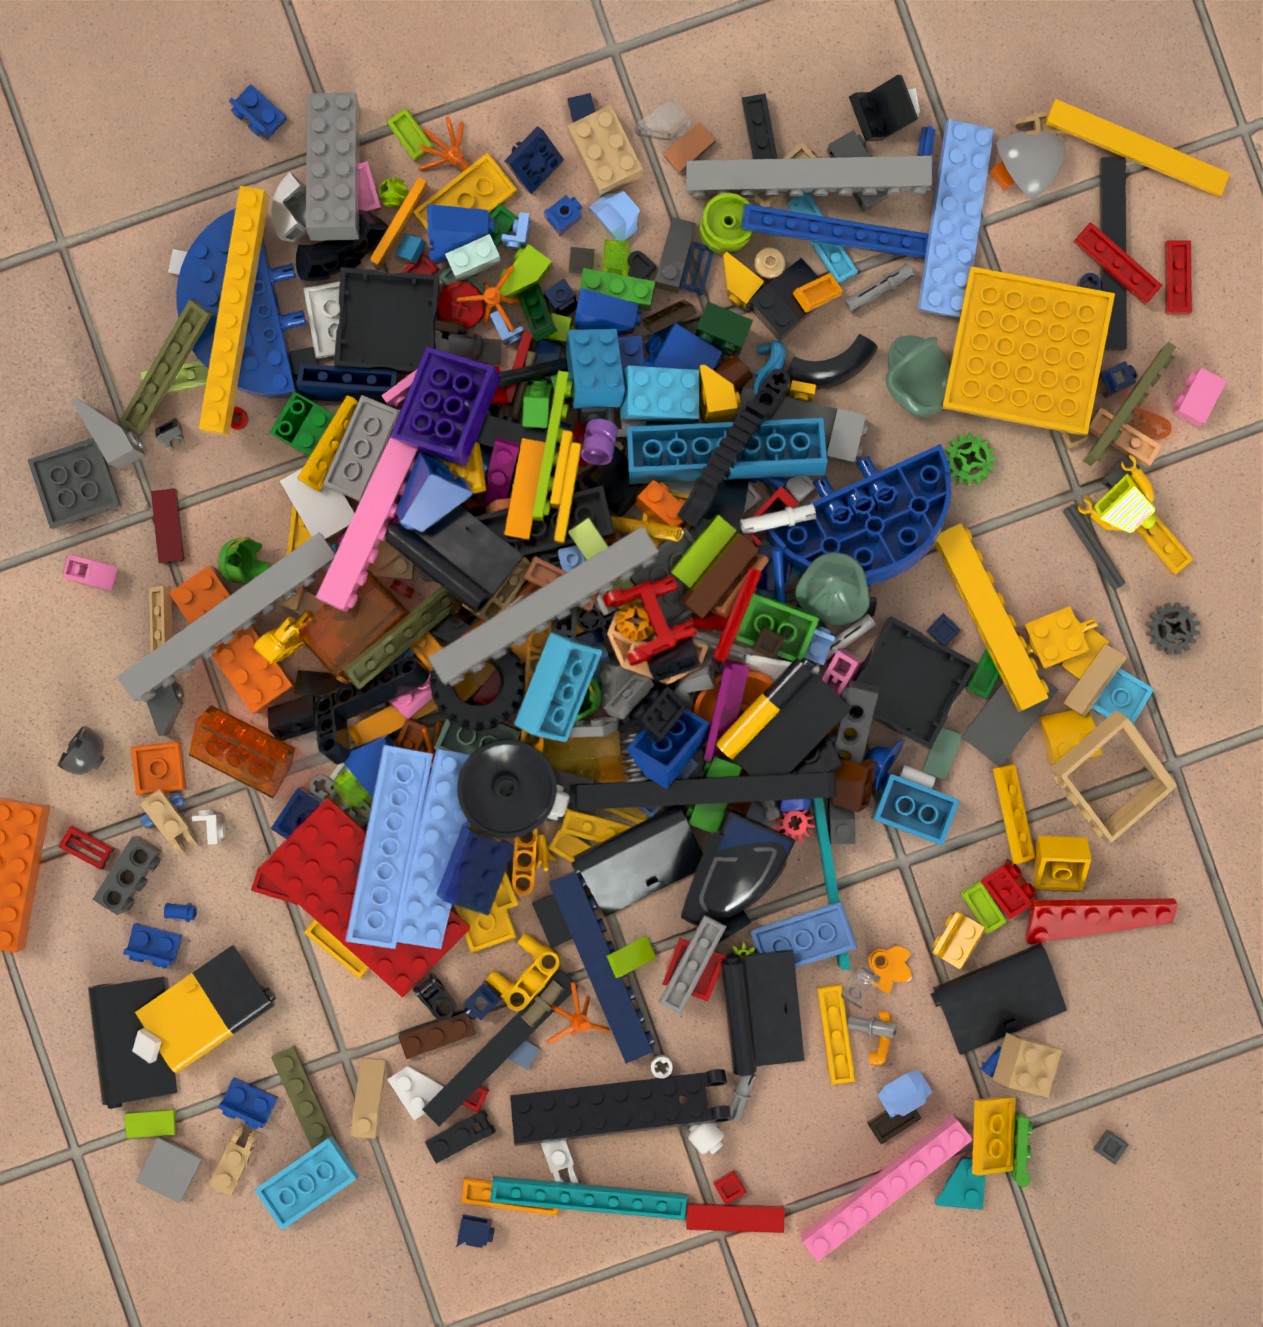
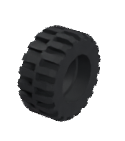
(485, 715)

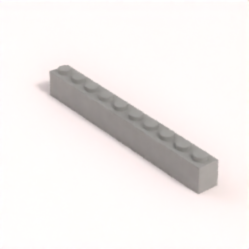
(809, 176)
(544, 606)
(227, 618)

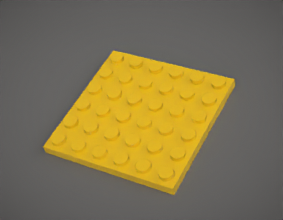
(1028, 351)

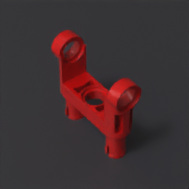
(648, 594)

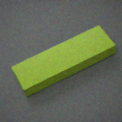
(703, 551)

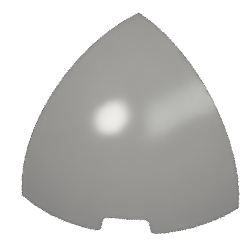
(1032, 160)
(289, 209)
(698, 680)

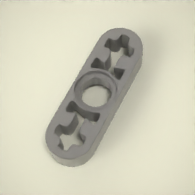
(322, 795)

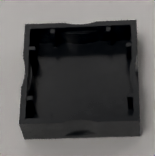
(385, 319)
(914, 681)

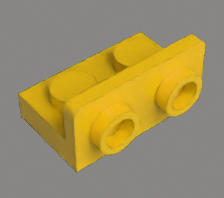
(958, 940)

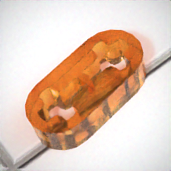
(1151, 419)

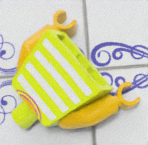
(1126, 504)

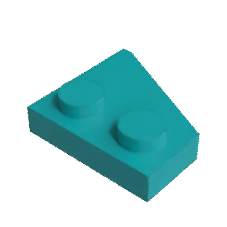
(963, 1187)

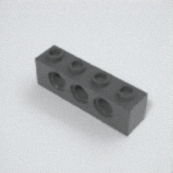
(866, 697)

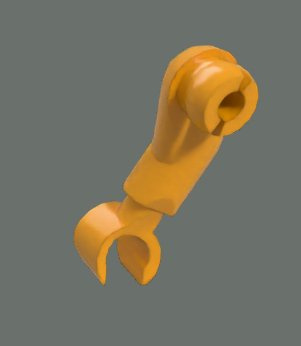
(879, 1058)

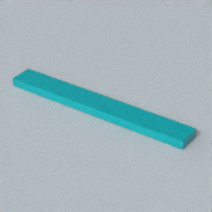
(827, 865)
(588, 1197)

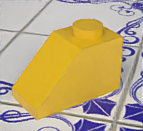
(740, 282)

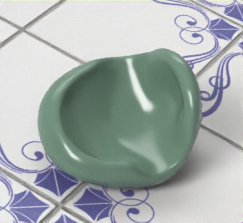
(917, 374)
(834, 589)

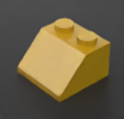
(716, 397)
(1064, 731)
(1061, 863)

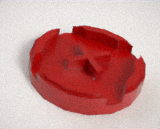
(468, 312)

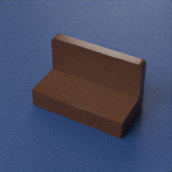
(854, 784)

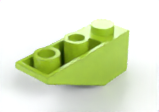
(528, 270)

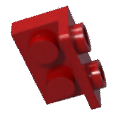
(1009, 888)

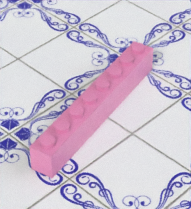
(368, 526)
(885, 1188)

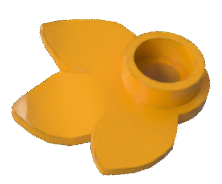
(893, 967)

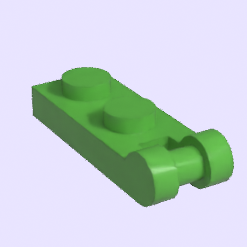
(1022, 1150)

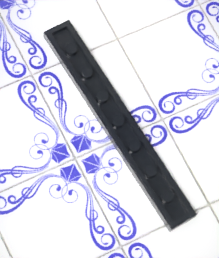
(1114, 227)
(490, 1057)

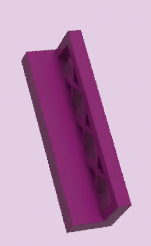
(727, 704)

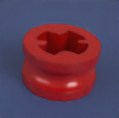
(243, 423)

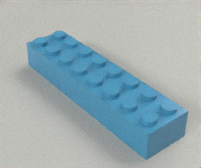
(683, 450)

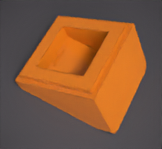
(1001, 176)

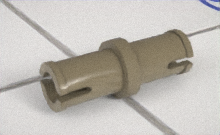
(542, 1003)

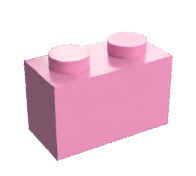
(1198, 397)

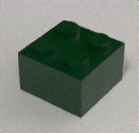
(723, 329)

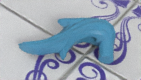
(776, 361)

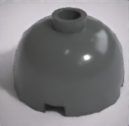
(458, 344)
(83, 752)

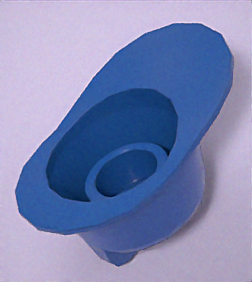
(885, 758)

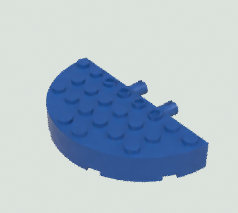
(266, 354)
(878, 521)

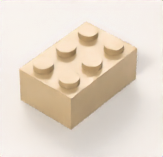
(605, 151)

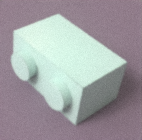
(473, 258)

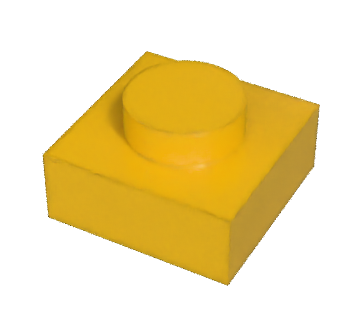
(802, 391)

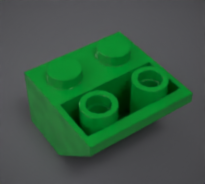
(301, 424)

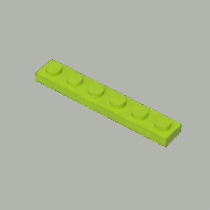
(554, 436)

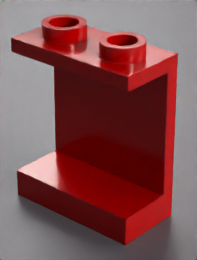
(782, 499)

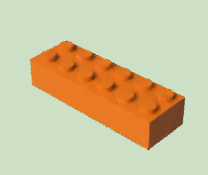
(246, 669)
(21, 848)

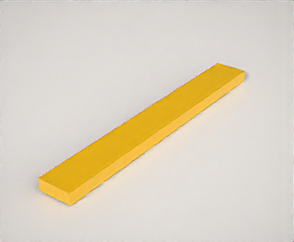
(1137, 148)

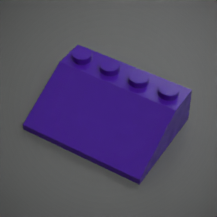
(446, 406)

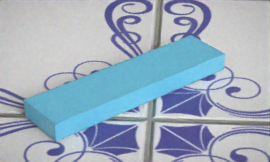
(832, 256)

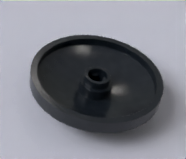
(506, 788)

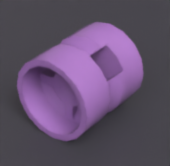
(599, 442)

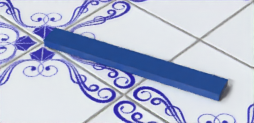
(834, 231)

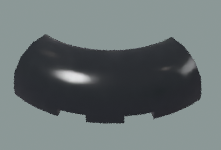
(326, 258)
(837, 369)

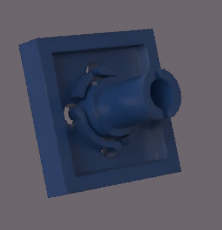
(530, 156)

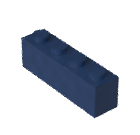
(337, 382)

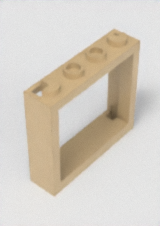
(1140, 803)

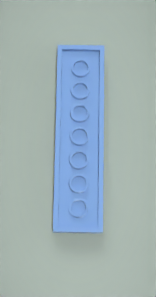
(955, 217)
(388, 846)
(423, 912)

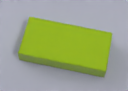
(409, 134)
(983, 907)
(631, 956)
(150, 1123)

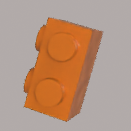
(660, 505)

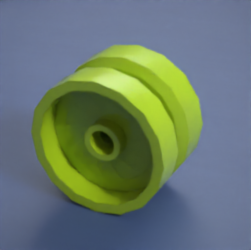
(722, 224)

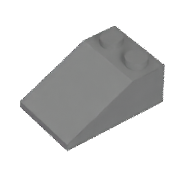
(115, 443)

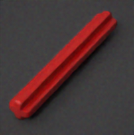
(737, 614)

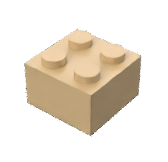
(1027, 1065)

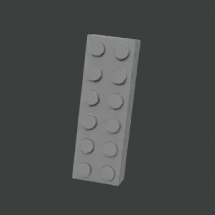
(332, 166)

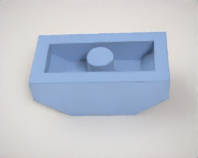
(617, 215)
(905, 1094)

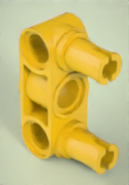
(283, 640)
(532, 979)

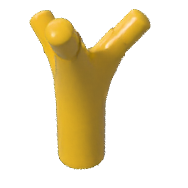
(543, 853)

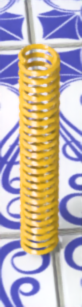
(651, 534)

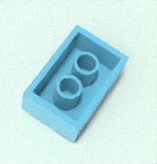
(660, 394)

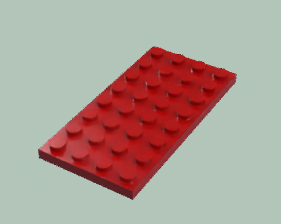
(320, 873)

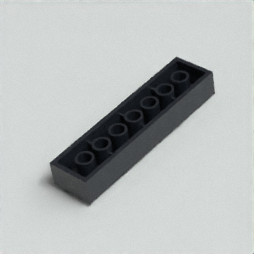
(585, 504)

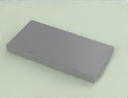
(361, 447)

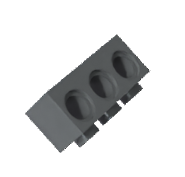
(116, 878)

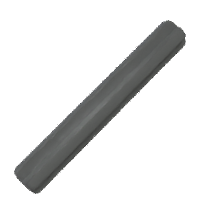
(1094, 546)

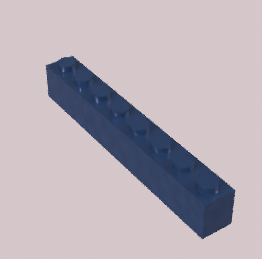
(593, 947)

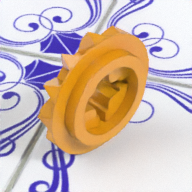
(627, 628)

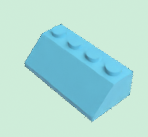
(558, 687)

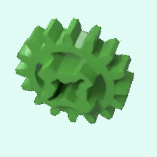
(978, 464)

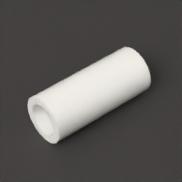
(917, 776)

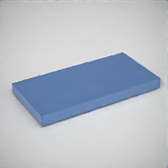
(810, 934)

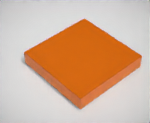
(158, 767)

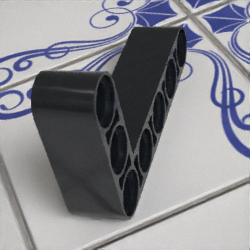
(347, 701)

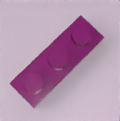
(501, 469)

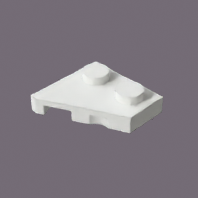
(414, 1089)

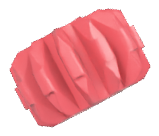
(802, 825)

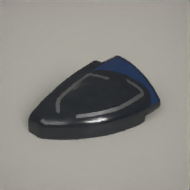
(736, 868)

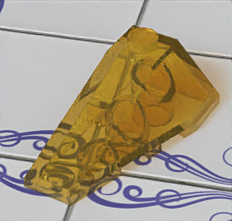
(587, 757)

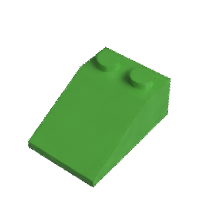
(783, 618)

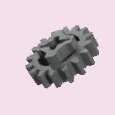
(1181, 633)

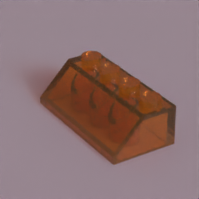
(241, 751)

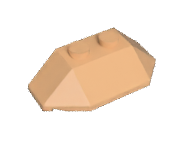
(624, 646)

